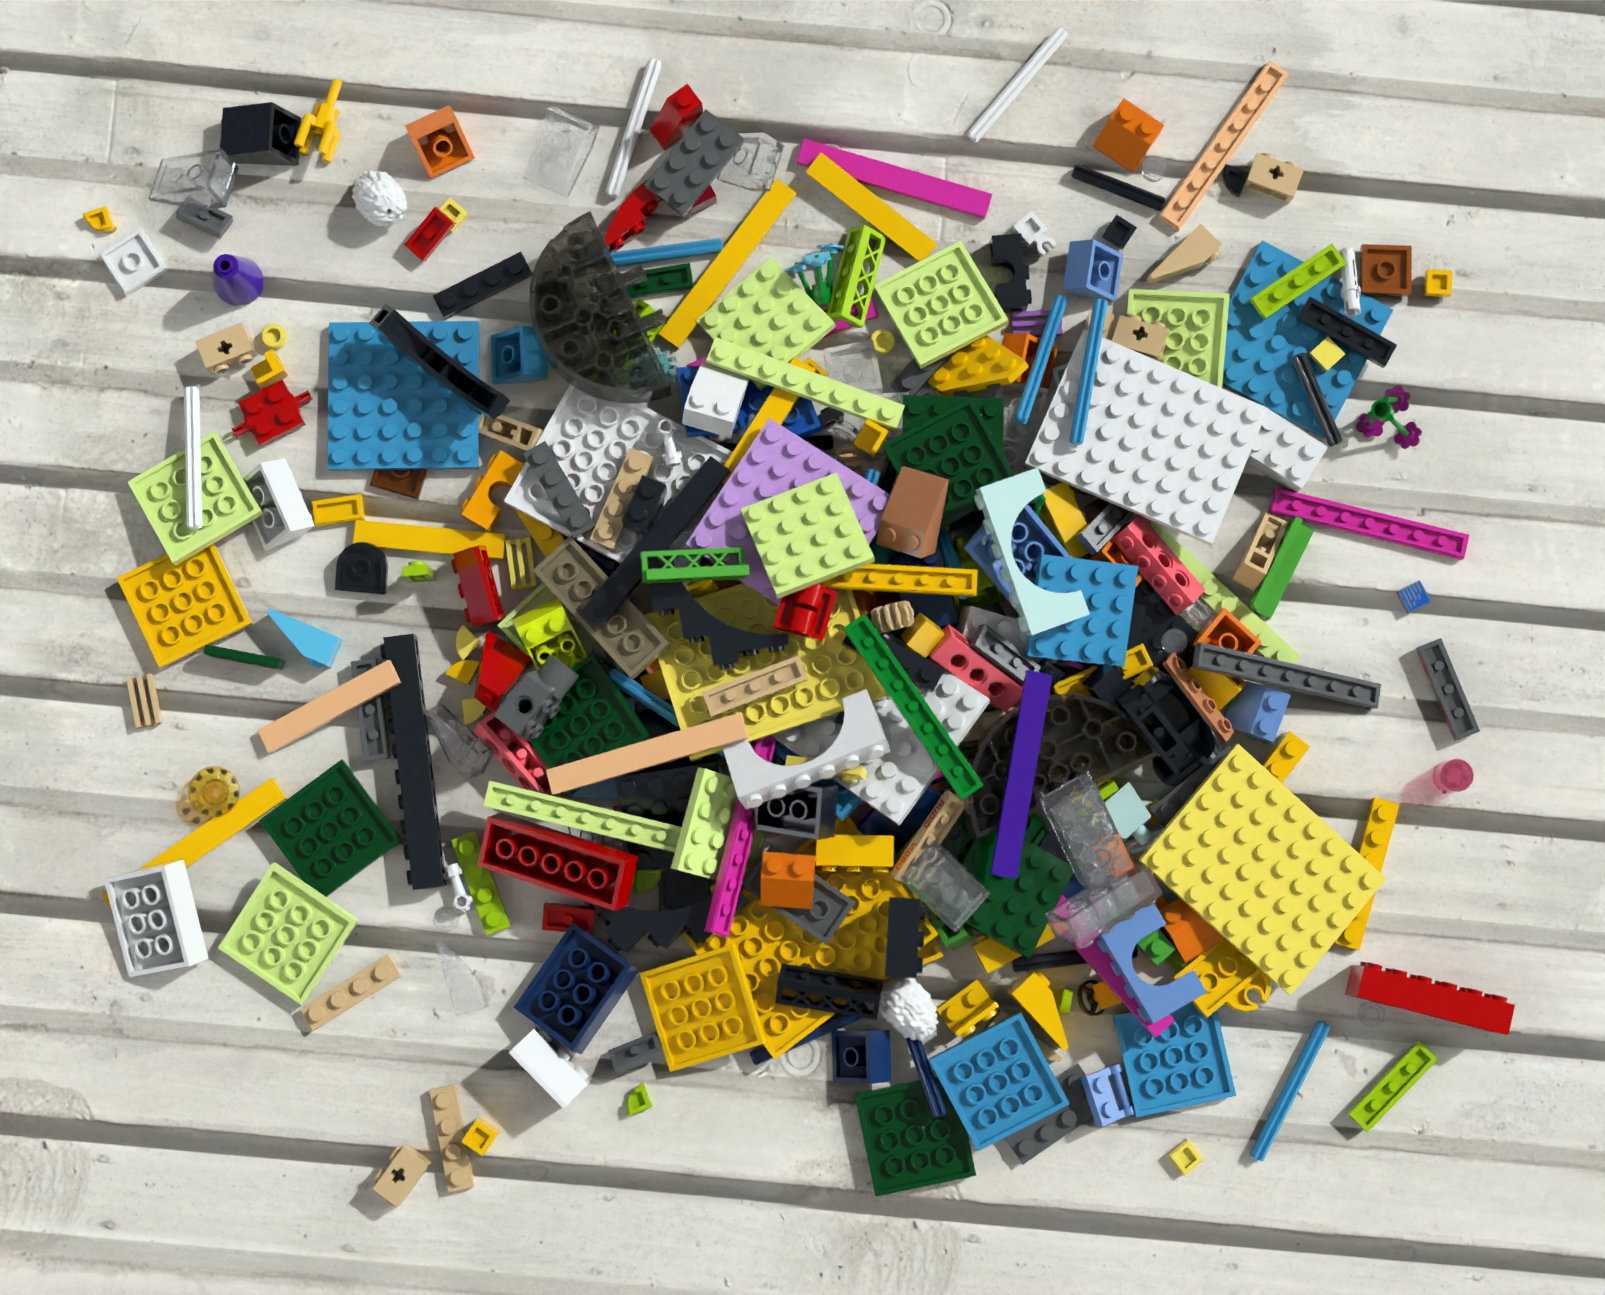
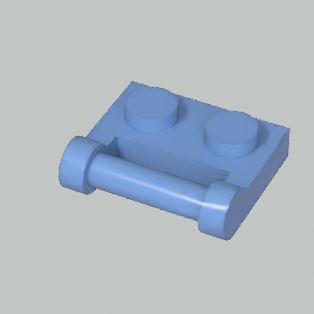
(1102, 1098)

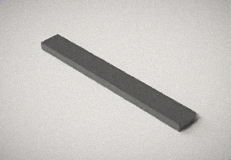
(1286, 675)

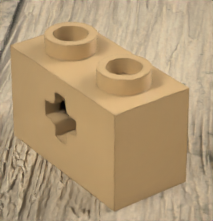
(1261, 181)
(1151, 345)
(213, 348)
(397, 1190)

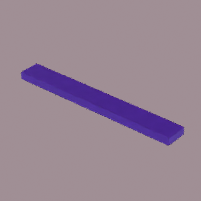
(1021, 774)

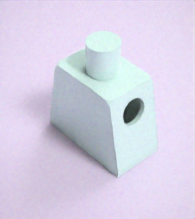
(1129, 815)

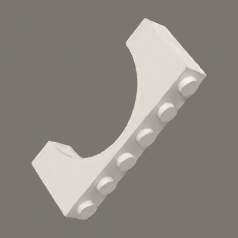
(856, 743)

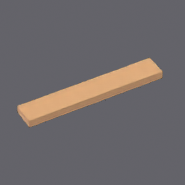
(329, 706)

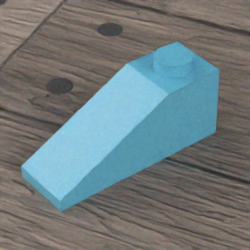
(310, 641)

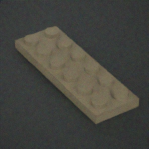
(627, 635)

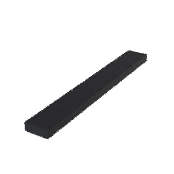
(661, 534)

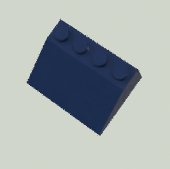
(576, 988)

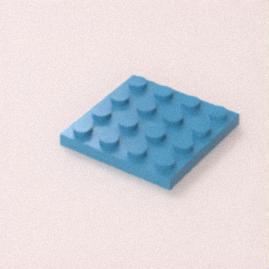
(1109, 599)
(1178, 1066)
(999, 1081)

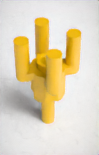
(322, 125)

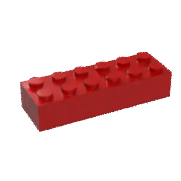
(557, 861)
(1434, 1000)

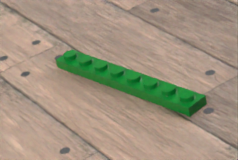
(913, 707)

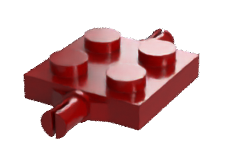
(271, 413)

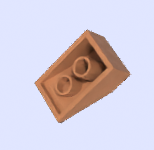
(913, 513)

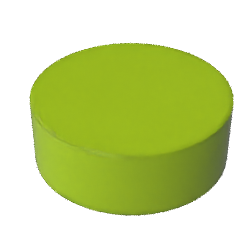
(1066, 1000)

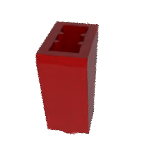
(676, 116)
(498, 670)

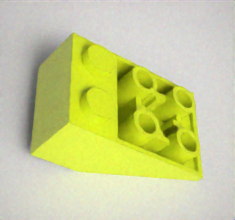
(548, 632)

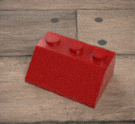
(477, 585)

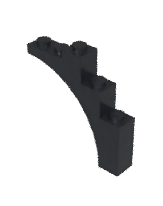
(438, 364)
(698, 623)
(664, 926)

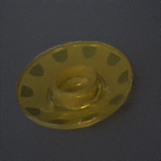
(202, 787)

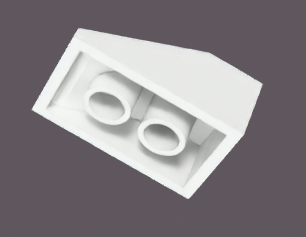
(714, 400)

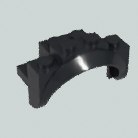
(1169, 721)

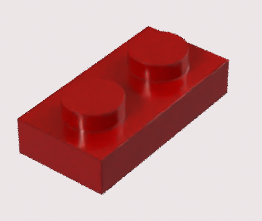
(430, 234)
(561, 916)

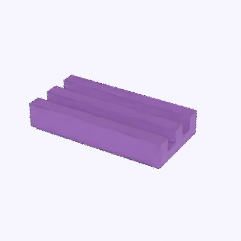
(1032, 314)

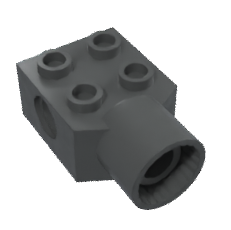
(542, 693)

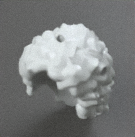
(376, 194)
(908, 1008)

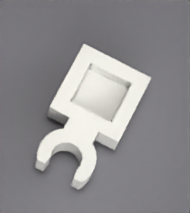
(1032, 232)

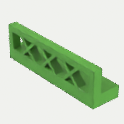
(1281, 568)
(697, 572)

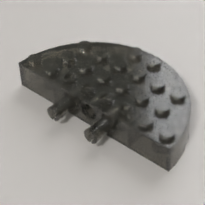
(589, 320)
(1076, 739)

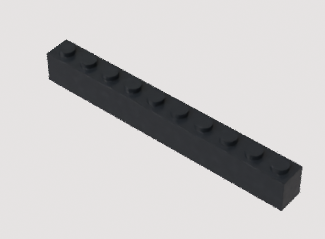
(414, 764)

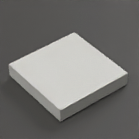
(133, 261)

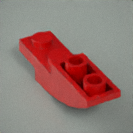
(630, 217)

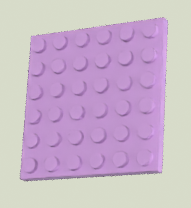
(770, 467)

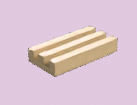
(134, 700)

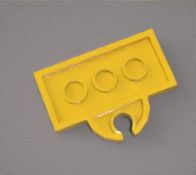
(1227, 979)

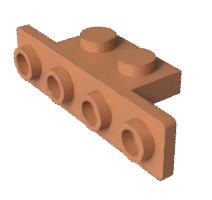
(1193, 690)

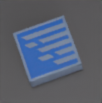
(1413, 597)

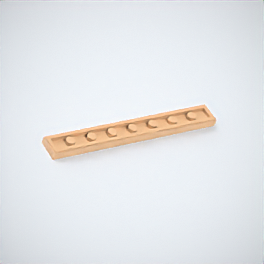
(1223, 146)
(647, 753)

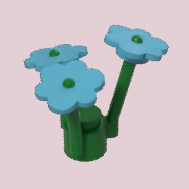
(820, 291)

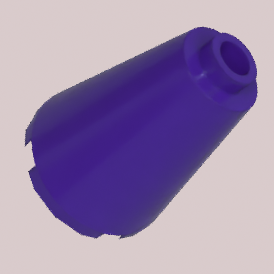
(237, 279)

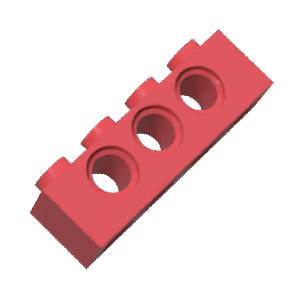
(1158, 564)
(953, 643)
(515, 754)

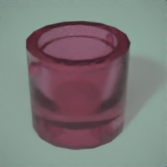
(1453, 776)

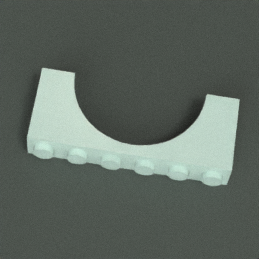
(1001, 506)

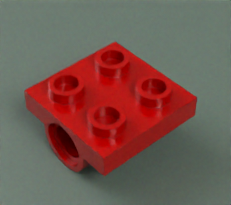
(806, 612)

